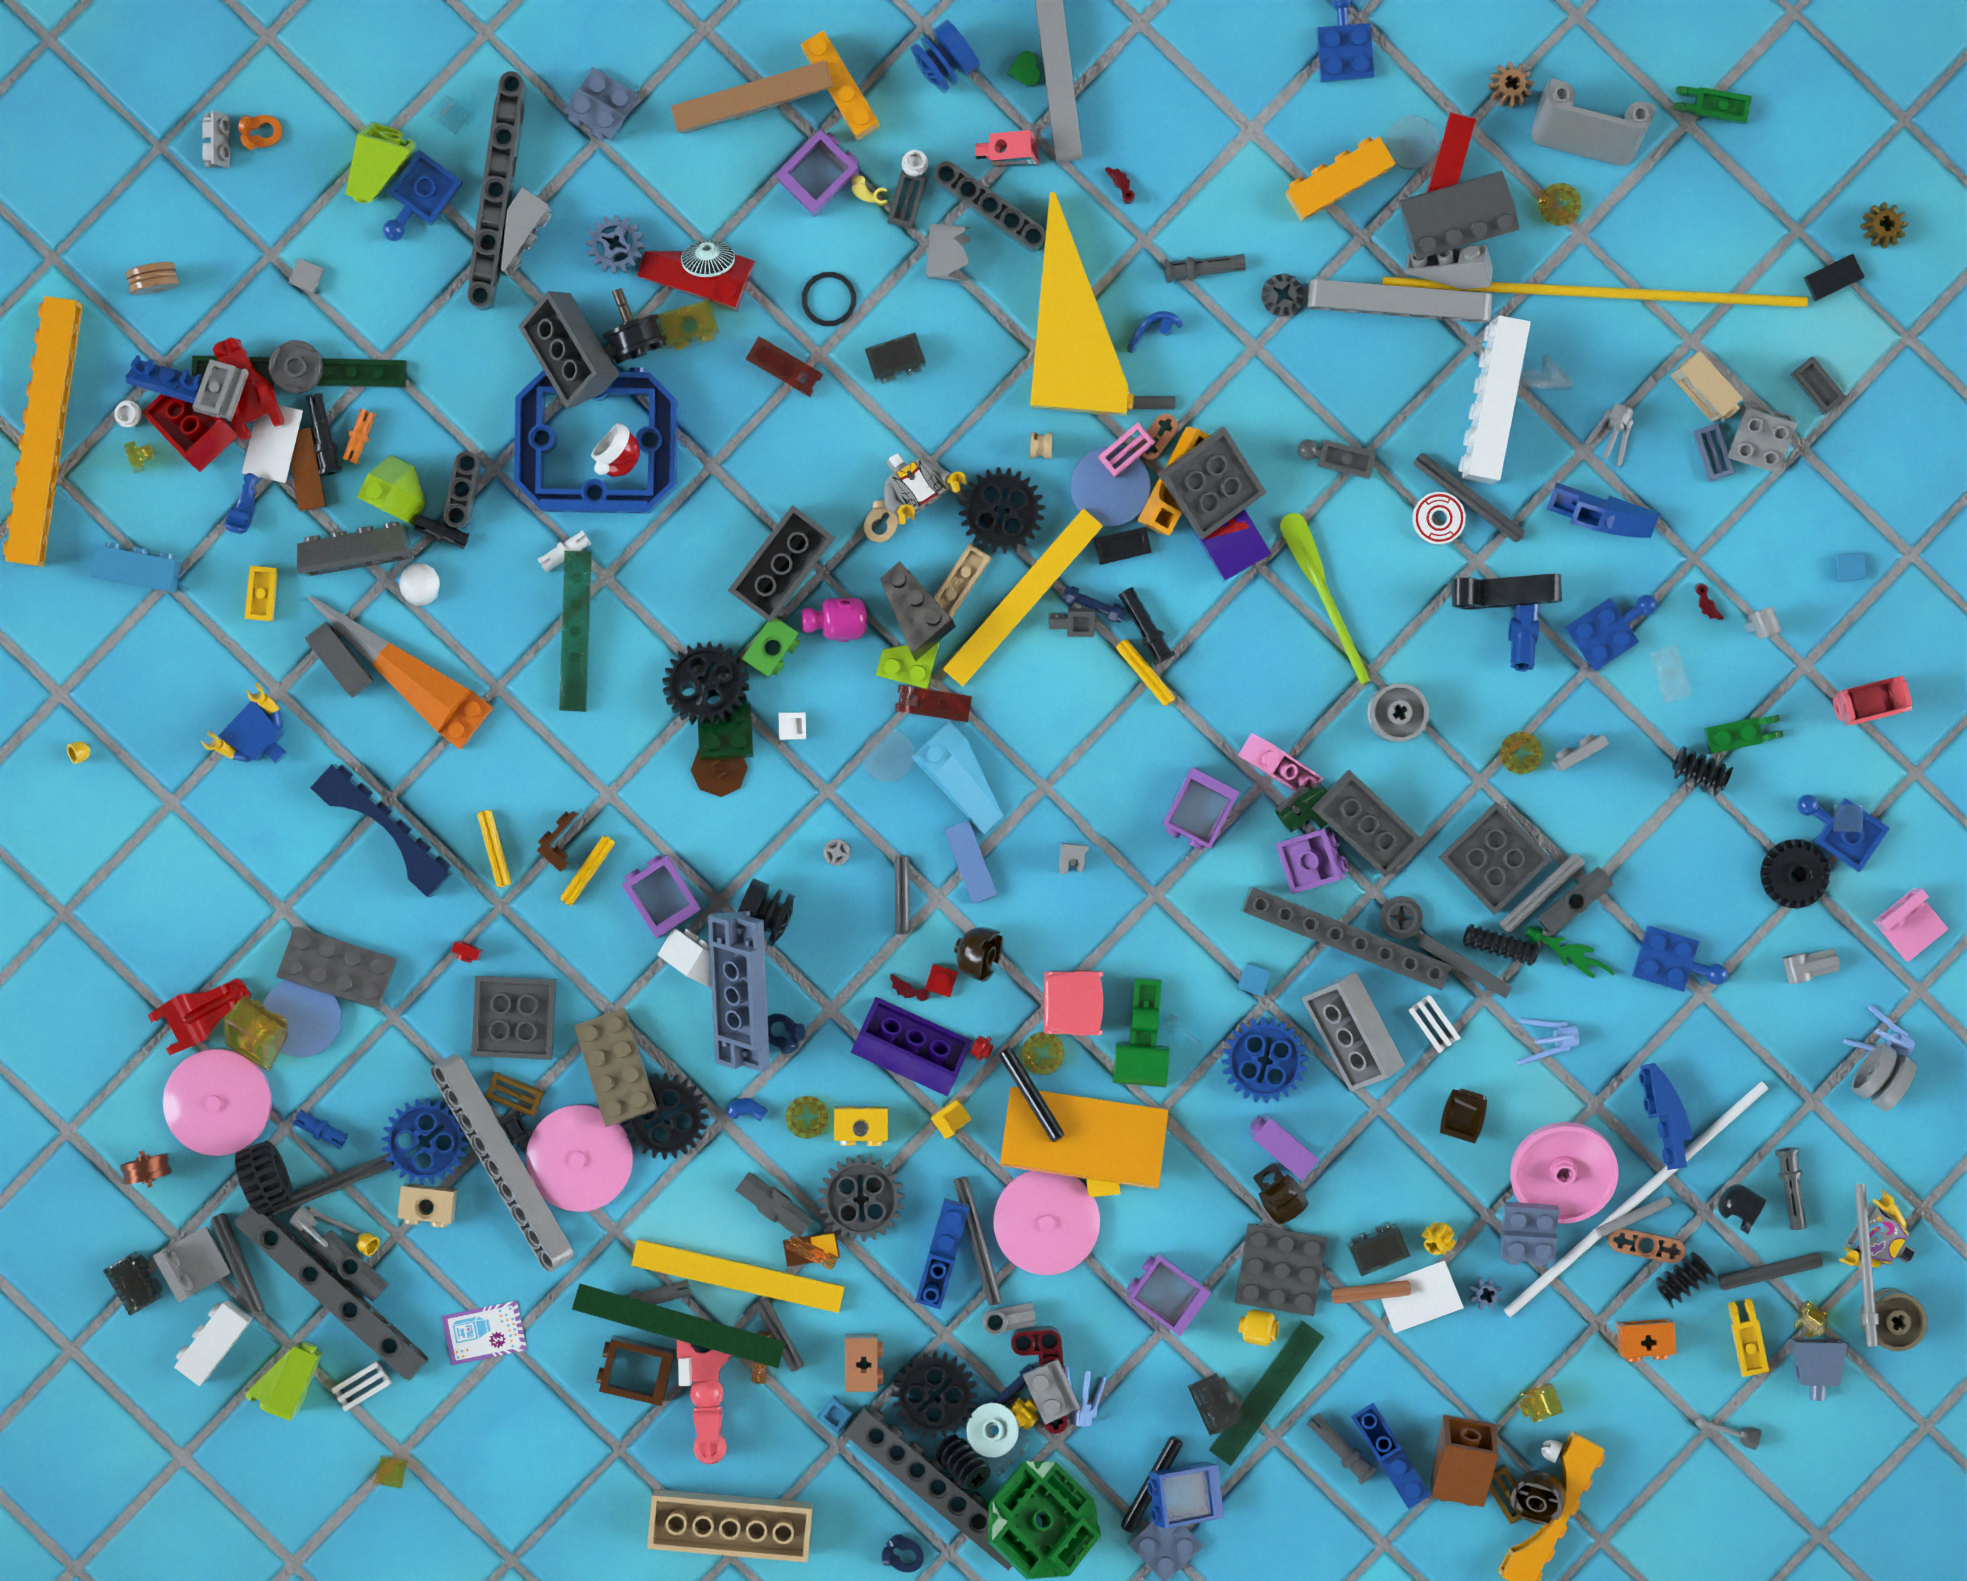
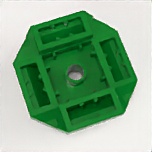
(1066, 1514)

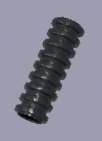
(1500, 944)

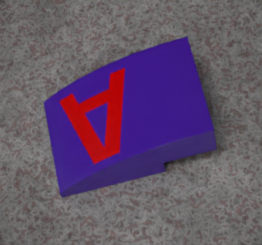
(1234, 546)

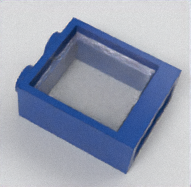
(1185, 1495)

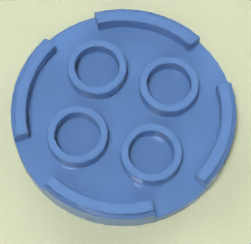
(1109, 498)
(311, 1017)

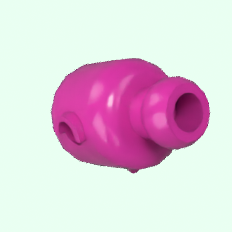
(839, 619)

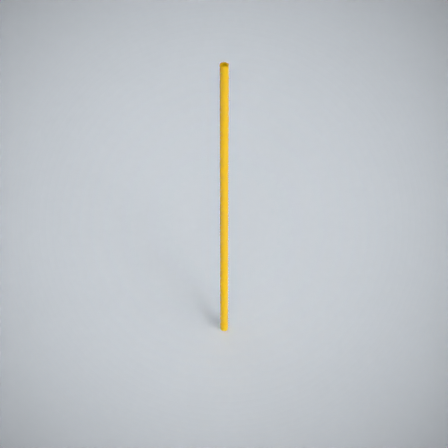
(1609, 292)

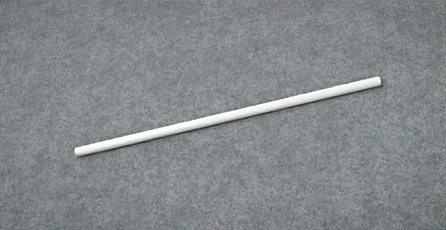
(1634, 1200)

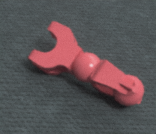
(706, 1396)

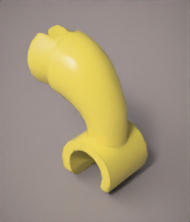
(860, 190)

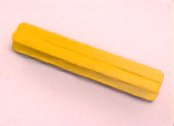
(1145, 672)
(494, 848)
(587, 870)

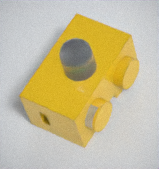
(861, 1124)

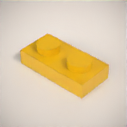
(261, 593)

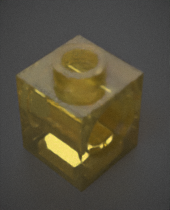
(1540, 1403)

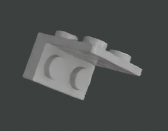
(1762, 437)
(192, 1264)

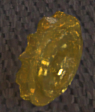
(1564, 193)
(1529, 762)
(1045, 1065)
(798, 1126)

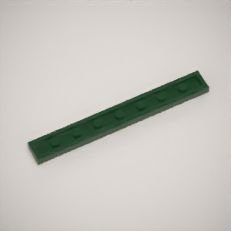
(335, 371)
(678, 1325)

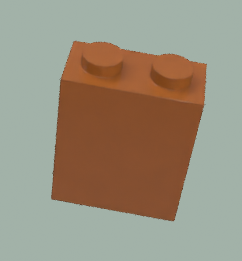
(1464, 1461)

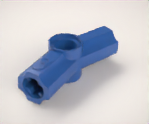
(1523, 637)

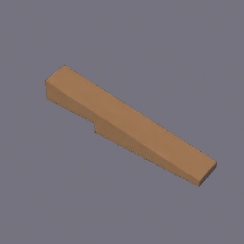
(751, 97)

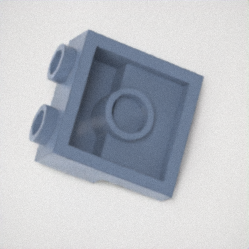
(601, 105)
(1529, 1233)

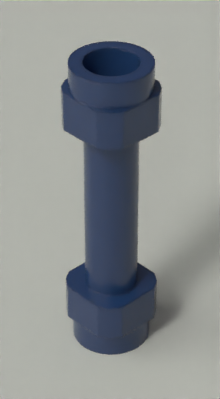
(1113, 612)
(1013, 1388)

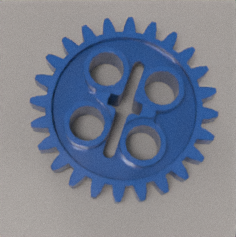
(1288, 1064)
(409, 1122)

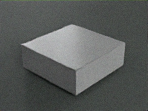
(306, 276)

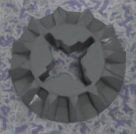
(1286, 307)
(1409, 926)

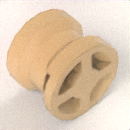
(1041, 445)

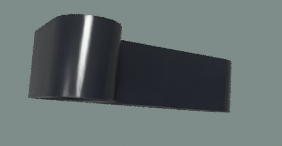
(1506, 592)

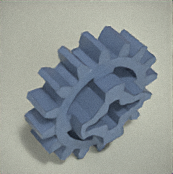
(609, 254)

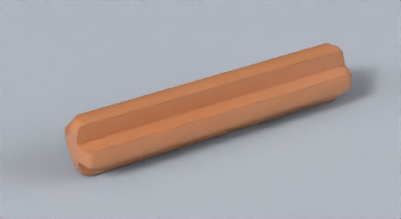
(1371, 1292)

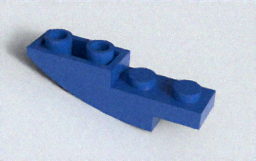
(1602, 515)
(1663, 1102)
(942, 1253)
(1391, 1455)

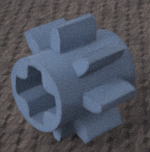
(1478, 1291)

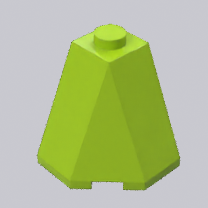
(375, 160)
(394, 489)
(287, 1382)

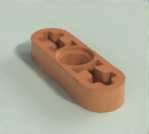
(1663, 1255)

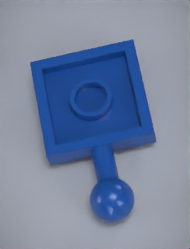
(1345, 49)
(423, 190)
(1605, 633)
(1849, 847)
(1669, 959)

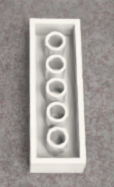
(1495, 400)

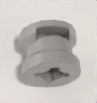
(836, 852)

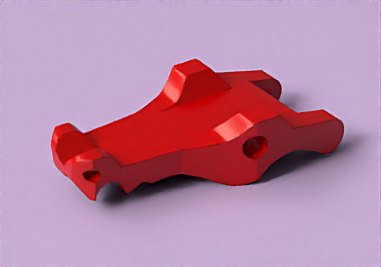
(258, 393)
(197, 1014)

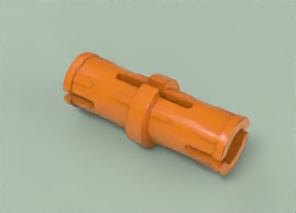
(359, 436)

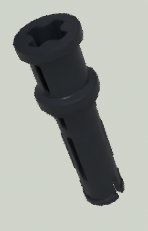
(325, 447)
(1151, 636)

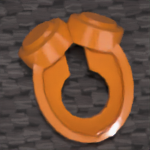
(248, 124)

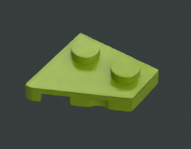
(899, 665)

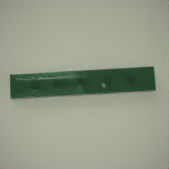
(575, 630)
(1267, 1392)

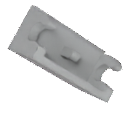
(1071, 853)

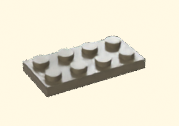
(615, 1067)

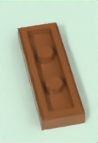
(305, 472)

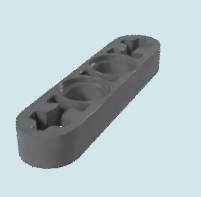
(1465, 966)

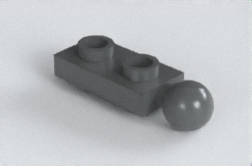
(1338, 457)

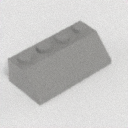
(1353, 1031)

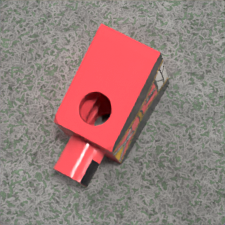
(1020, 150)

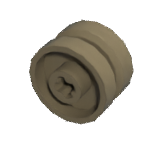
(1909, 1320)

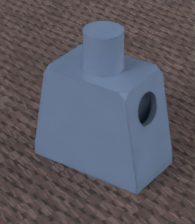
(1818, 1364)

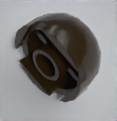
(978, 951)
(1543, 1497)

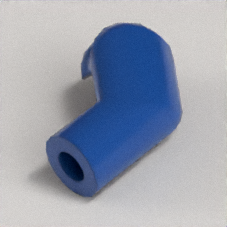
(745, 1106)

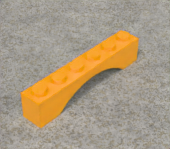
(1578, 1462)

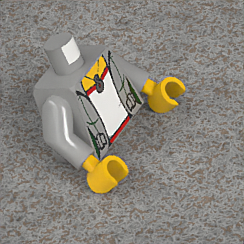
(916, 486)

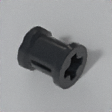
(515, 1128)

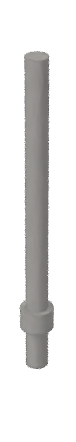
(1869, 1317)

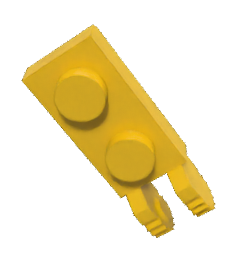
(1748, 1340)

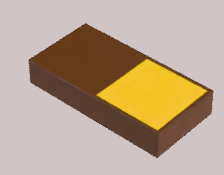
(825, 1241)

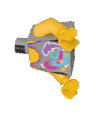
(1886, 1235)

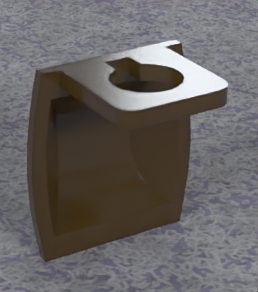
(1464, 1115)
(1283, 1197)

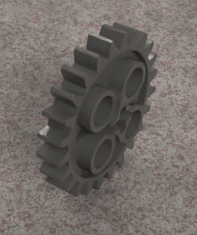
(885, 1196)

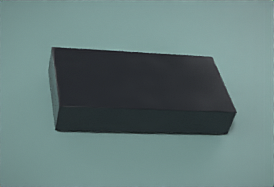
(1833, 277)
(1122, 546)

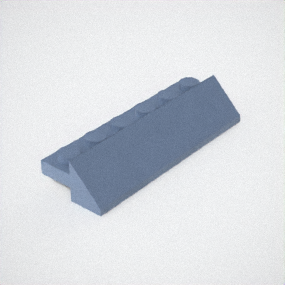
(739, 990)

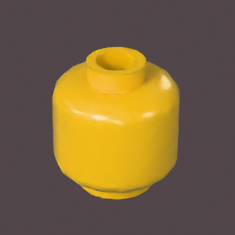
(1259, 1327)

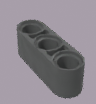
(458, 477)
(339, 659)

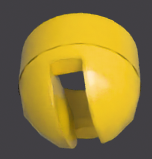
(78, 751)
(367, 1243)

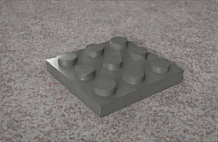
(1212, 483)
(1495, 858)
(513, 1017)
(1280, 1269)

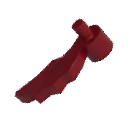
(1120, 181)
(1707, 606)
(905, 989)

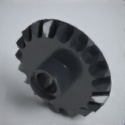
(1778, 868)

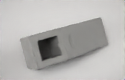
(522, 222)
(1458, 267)

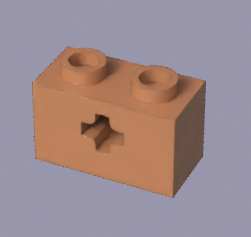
(855, 1377)

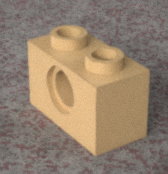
(442, 1198)

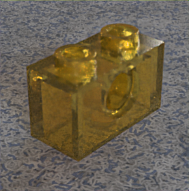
(673, 321)

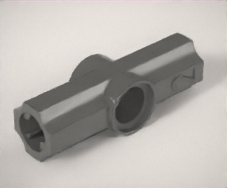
(1561, 912)
(774, 1204)
(365, 1277)

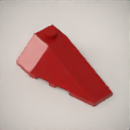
(723, 290)

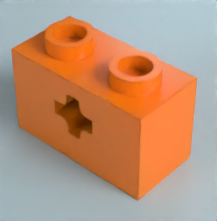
(1633, 1332)

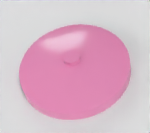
(217, 1102)
(578, 1158)
(1565, 1168)
(1046, 1222)

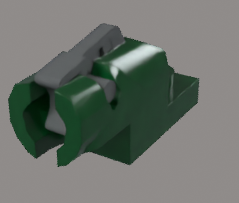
(1298, 810)

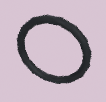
(850, 288)

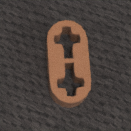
(1163, 440)

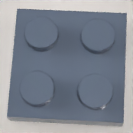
(1165, 1549)

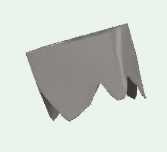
(946, 252)

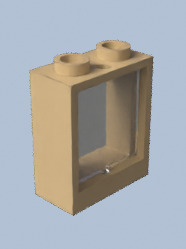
(1707, 387)

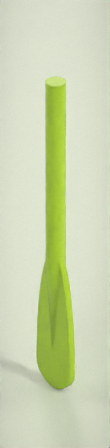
(1307, 556)

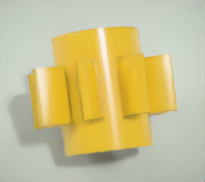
(1438, 1238)
(1025, 1413)

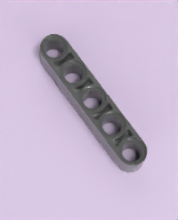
(984, 194)

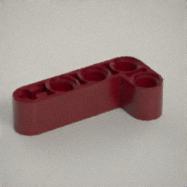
(1045, 1354)

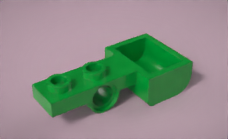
(1141, 1059)

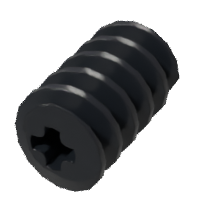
(1701, 770)
(1683, 1279)
(962, 1462)

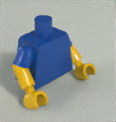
(252, 731)

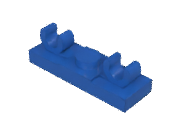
(164, 380)

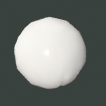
(419, 584)

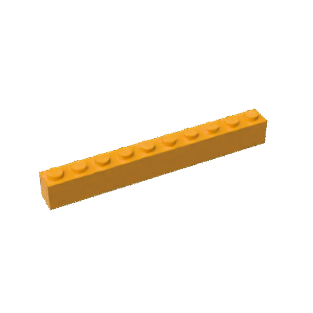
(43, 431)

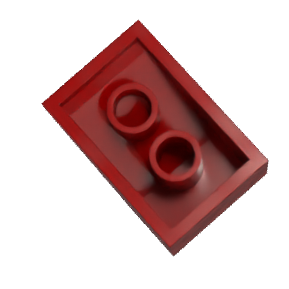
(191, 433)

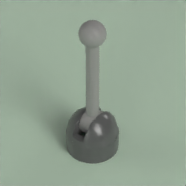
(1748, 1436)

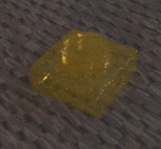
(391, 1471)

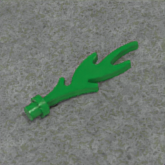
(1573, 951)

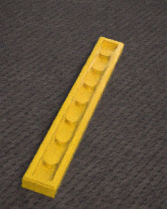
(1023, 597)
(737, 1275)

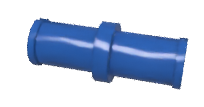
(320, 1129)

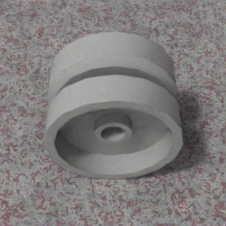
(1413, 712)
(1884, 1077)

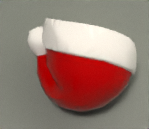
(616, 452)

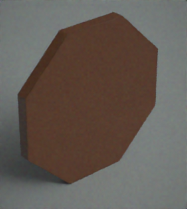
(719, 775)

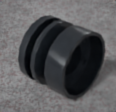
(771, 911)

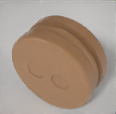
(152, 278)

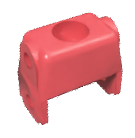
(1872, 701)
(1073, 1002)

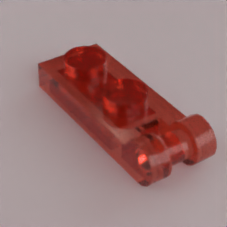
(783, 366)
(934, 703)

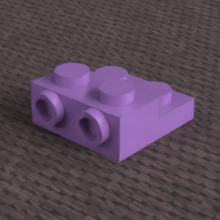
(1312, 859)

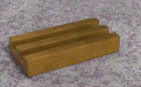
(493, 1085)
(1496, 1475)

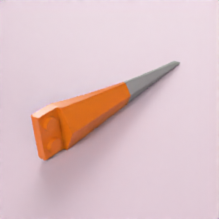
(439, 699)

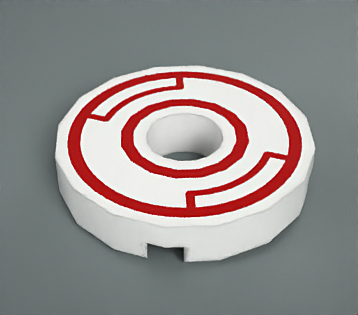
(1450, 507)

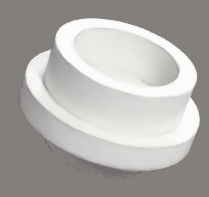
(914, 163)
(128, 414)

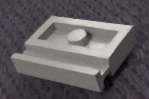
(220, 390)
(1587, 746)
(1051, 1391)

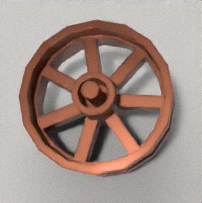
(145, 1169)

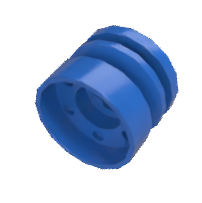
(945, 56)

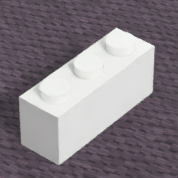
(212, 1342)

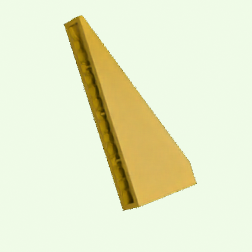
(1073, 349)

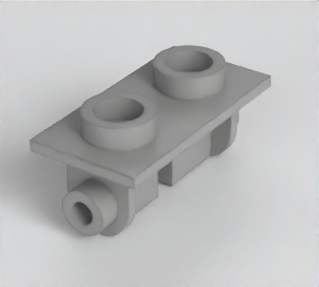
(217, 127)

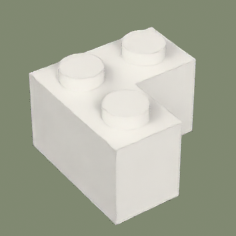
(688, 955)

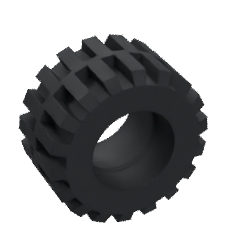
(263, 1177)

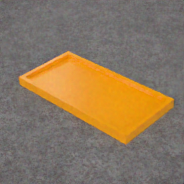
(1099, 1140)

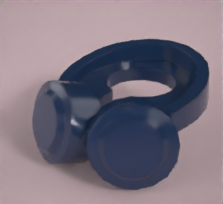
(796, 1031)
(894, 1560)

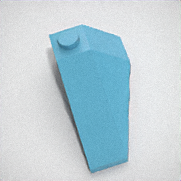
(955, 770)

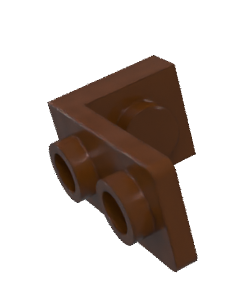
(556, 855)

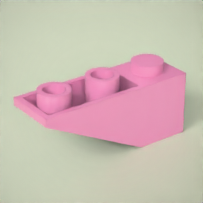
(1277, 763)

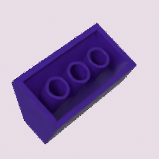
(911, 1046)

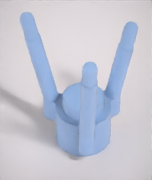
(1564, 1038)
(1899, 1041)
(1084, 1416)

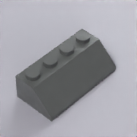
(1458, 215)
(568, 349)
(353, 551)
(781, 564)

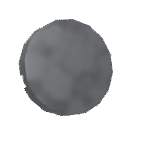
(296, 367)

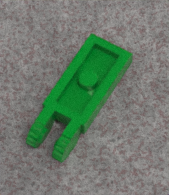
(1715, 104)
(1739, 734)

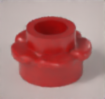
(982, 1048)

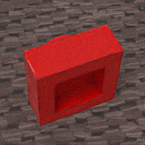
(466, 952)
(941, 980)

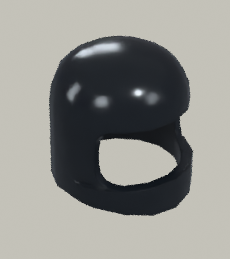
(1743, 1203)

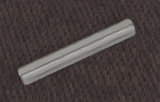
(1541, 893)

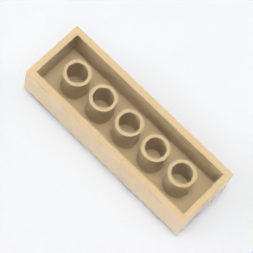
(730, 1525)

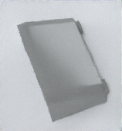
(1587, 132)

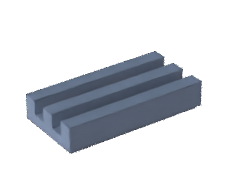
(1703, 454)

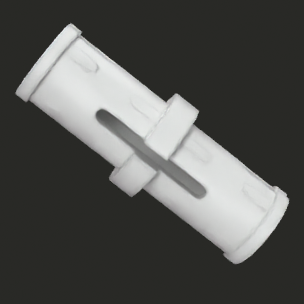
(556, 555)

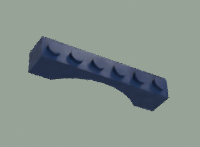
(422, 867)

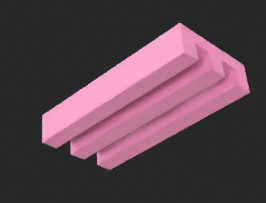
(1109, 465)

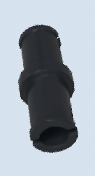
(441, 531)

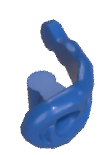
(1167, 319)
(240, 516)

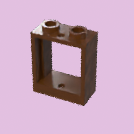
(609, 1352)

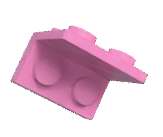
(1911, 924)

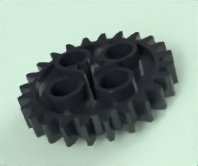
(978, 506)
(729, 690)
(677, 1137)
(952, 1410)

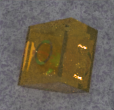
(255, 1032)

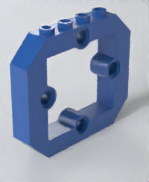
(661, 457)

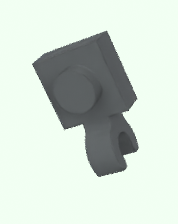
(1078, 622)

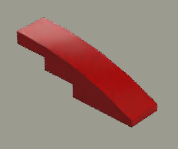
(1451, 151)

